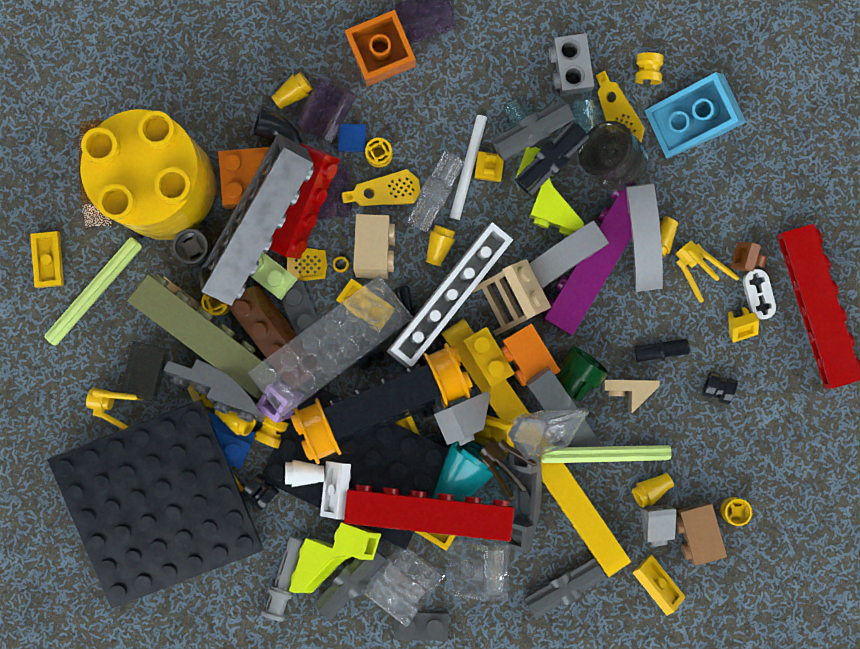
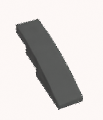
(554, 397)

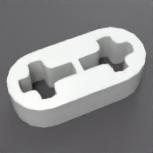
(765, 292)

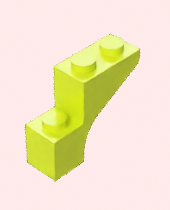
(549, 204)
(321, 558)

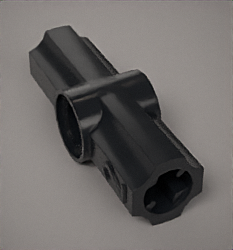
(552, 158)

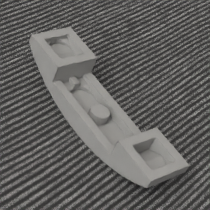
(645, 237)
(568, 253)

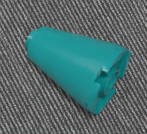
(463, 471)

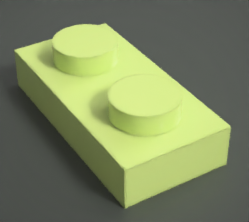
(273, 276)

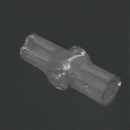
(435, 192)

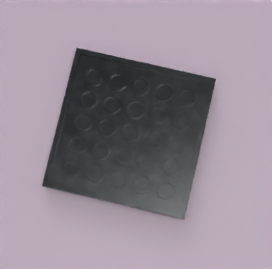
(156, 503)

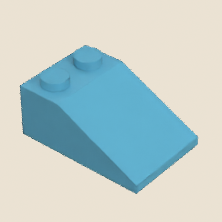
(695, 115)

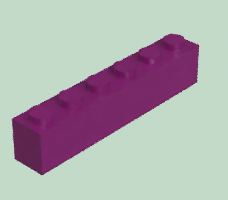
(589, 275)

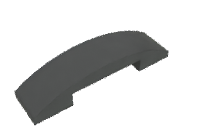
(526, 503)

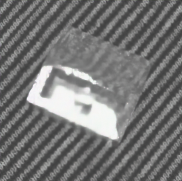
(403, 585)

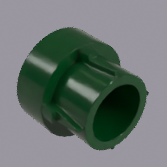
(580, 373)

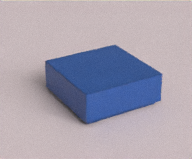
(352, 138)

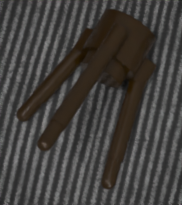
(494, 454)

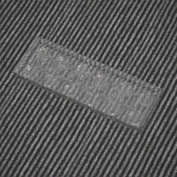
(330, 346)

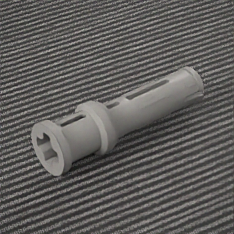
(280, 591)

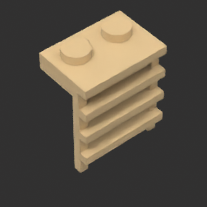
(525, 289)

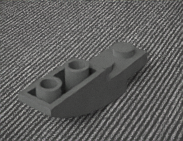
(218, 388)

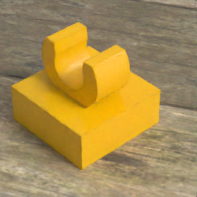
(489, 167)
(743, 326)

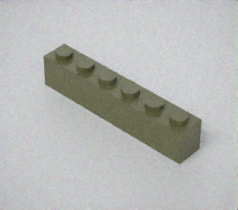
(196, 330)

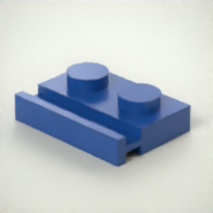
(234, 446)

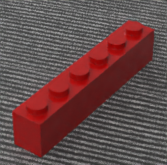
(819, 306)
(429, 514)

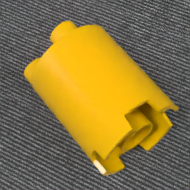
(147, 174)

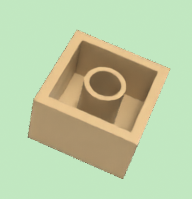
(372, 246)

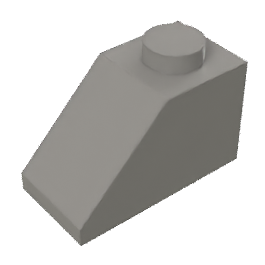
(463, 419)
(658, 524)

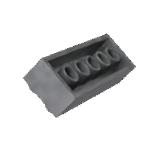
(255, 220)

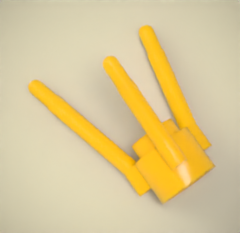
(693, 254)
(103, 400)

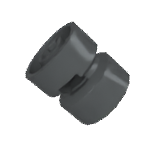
(192, 247)

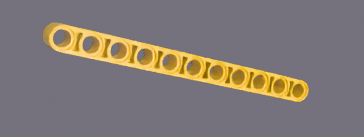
(554, 475)

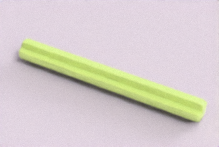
(93, 291)
(608, 454)

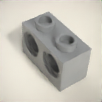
(579, 64)

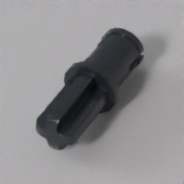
(662, 350)

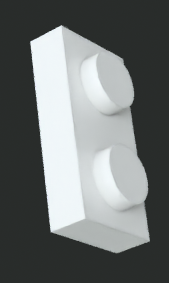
(335, 489)

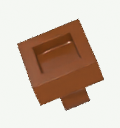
(747, 257)

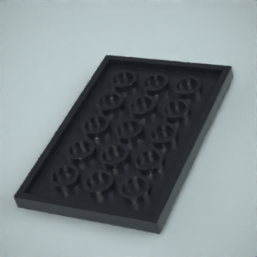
(380, 459)

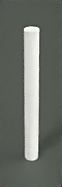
(468, 167)

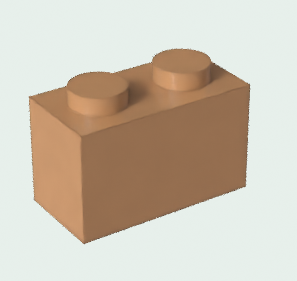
(700, 534)

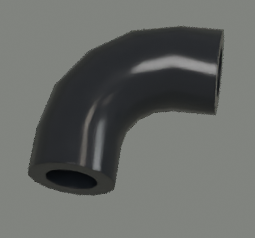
(270, 124)

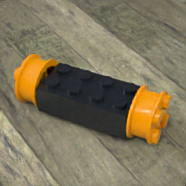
(382, 405)

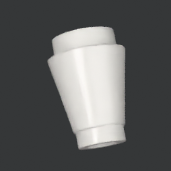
(303, 473)

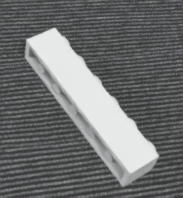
(449, 295)

